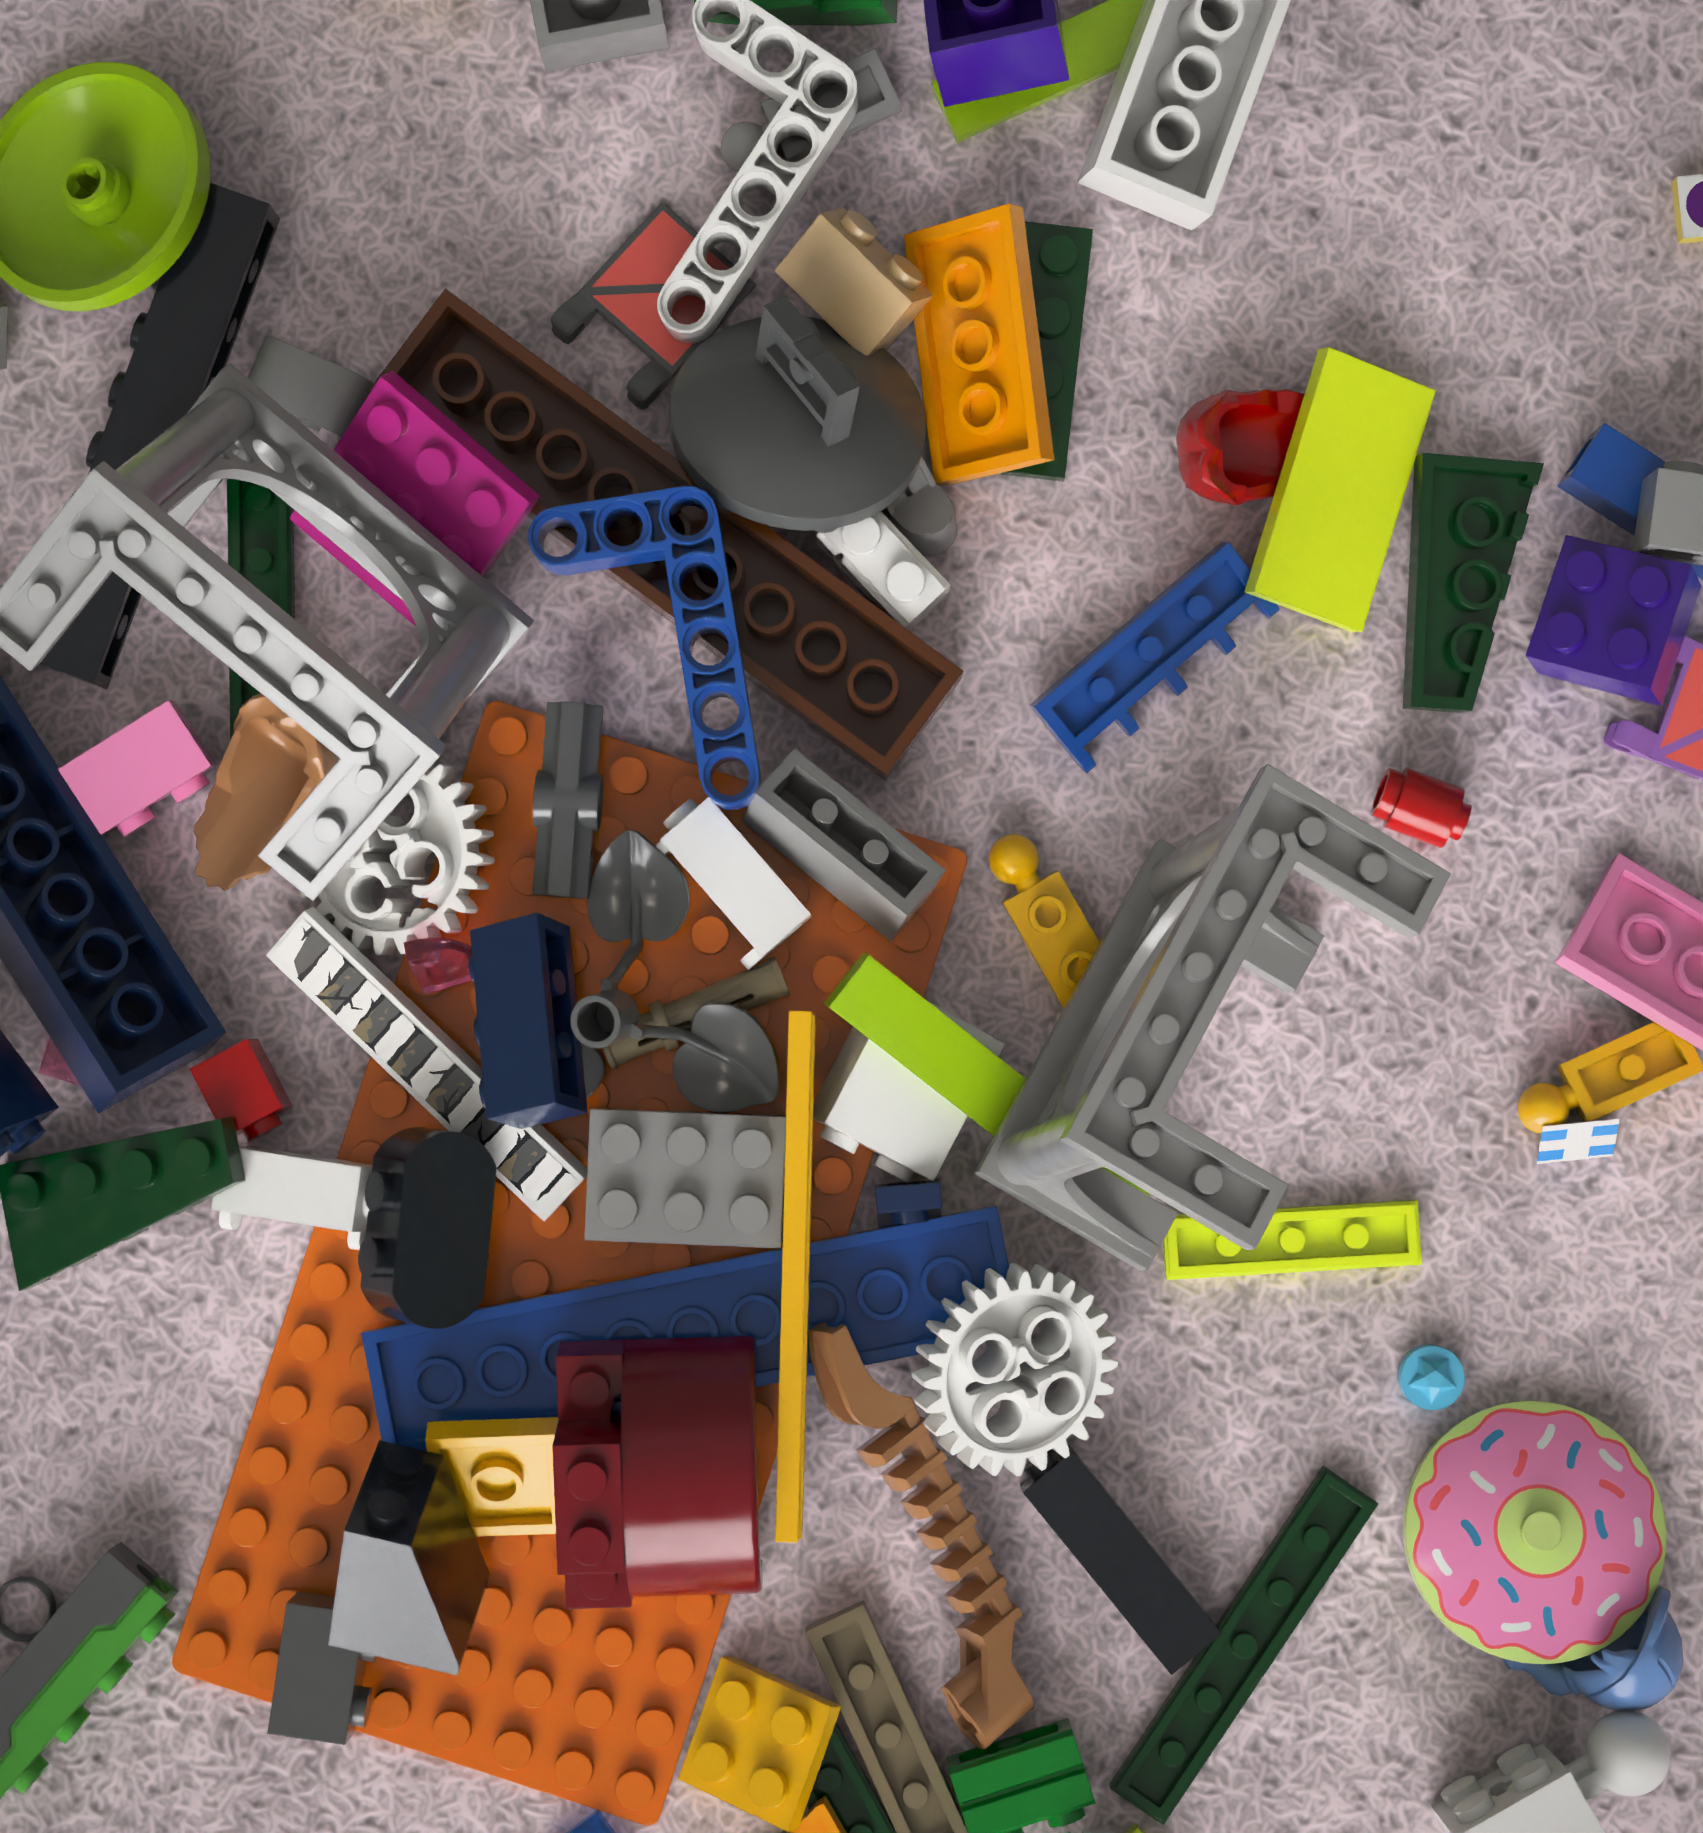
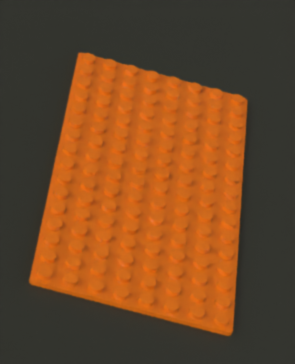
(544, 1692)

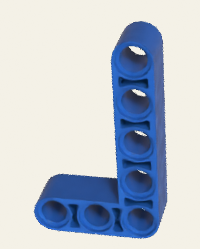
(691, 617)

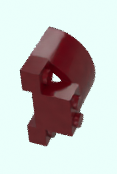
(670, 1484)

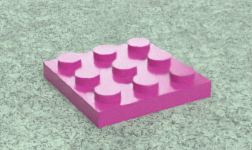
(433, 476)

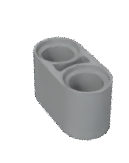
(309, 386)

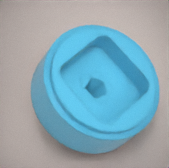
(1430, 1377)

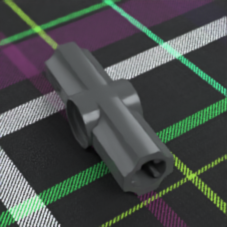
(568, 800)

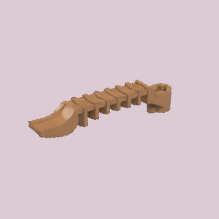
(988, 1690)

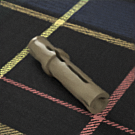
(744, 990)

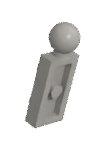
(875, 103)

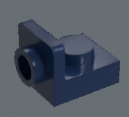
(907, 1202)

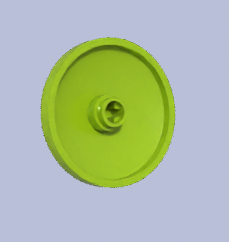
(98, 185)

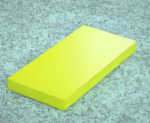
(1340, 490)

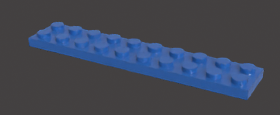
(505, 1353)

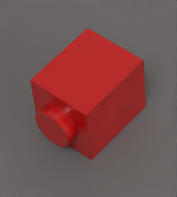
(243, 1087)

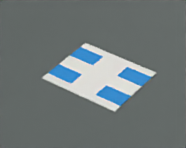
(1578, 1140)

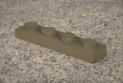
(884, 1723)

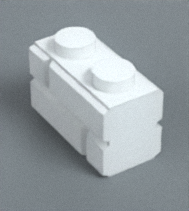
(885, 568)

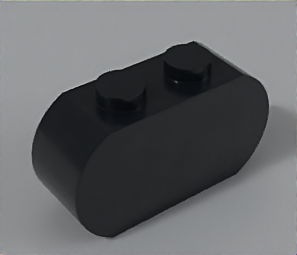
(427, 1227)

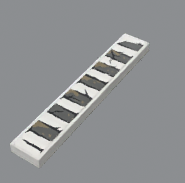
(421, 1058)

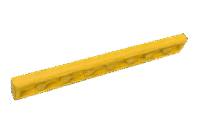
(795, 1276)

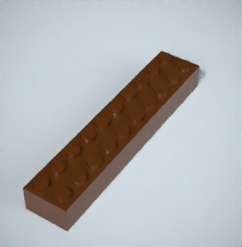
(797, 624)

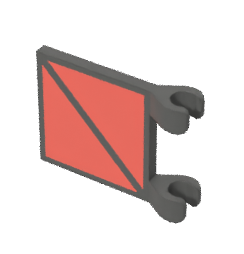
(627, 297)

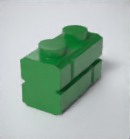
(1022, 1781)

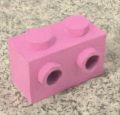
(138, 769)

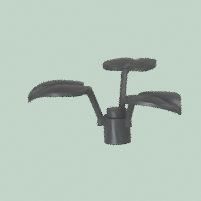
(728, 1053)

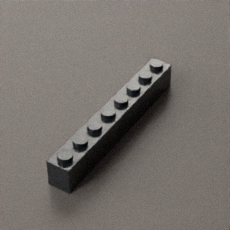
(173, 362)

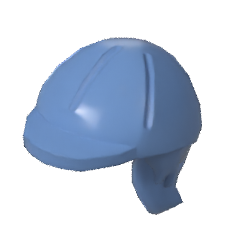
(1627, 1673)

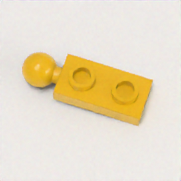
(1044, 915)
(1611, 1077)

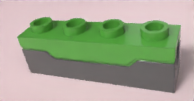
(74, 1656)

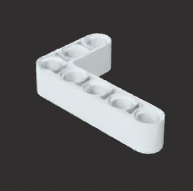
(763, 167)

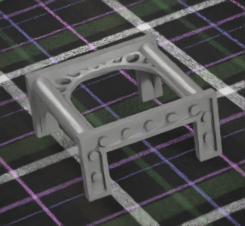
(136, 526)
(1149, 1000)

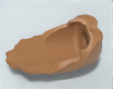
(257, 788)

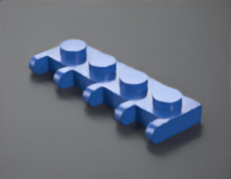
(1148, 651)

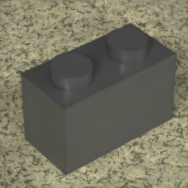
(316, 1684)

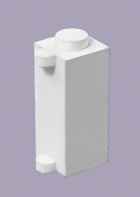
(733, 877)
(298, 1191)

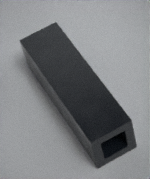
(1119, 1559)

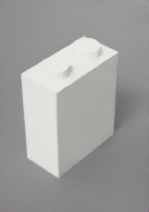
(889, 1108)

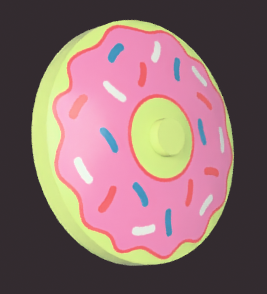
(1534, 1532)

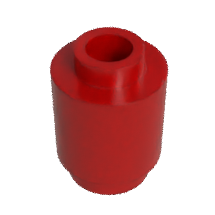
(1421, 806)

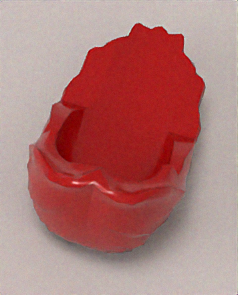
(1237, 443)

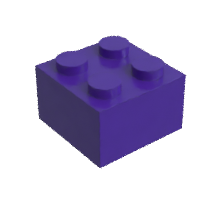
(994, 47)
(1613, 620)

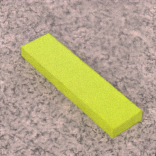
(1300, 1242)

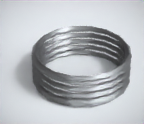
(4, 1631)

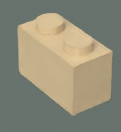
(854, 280)

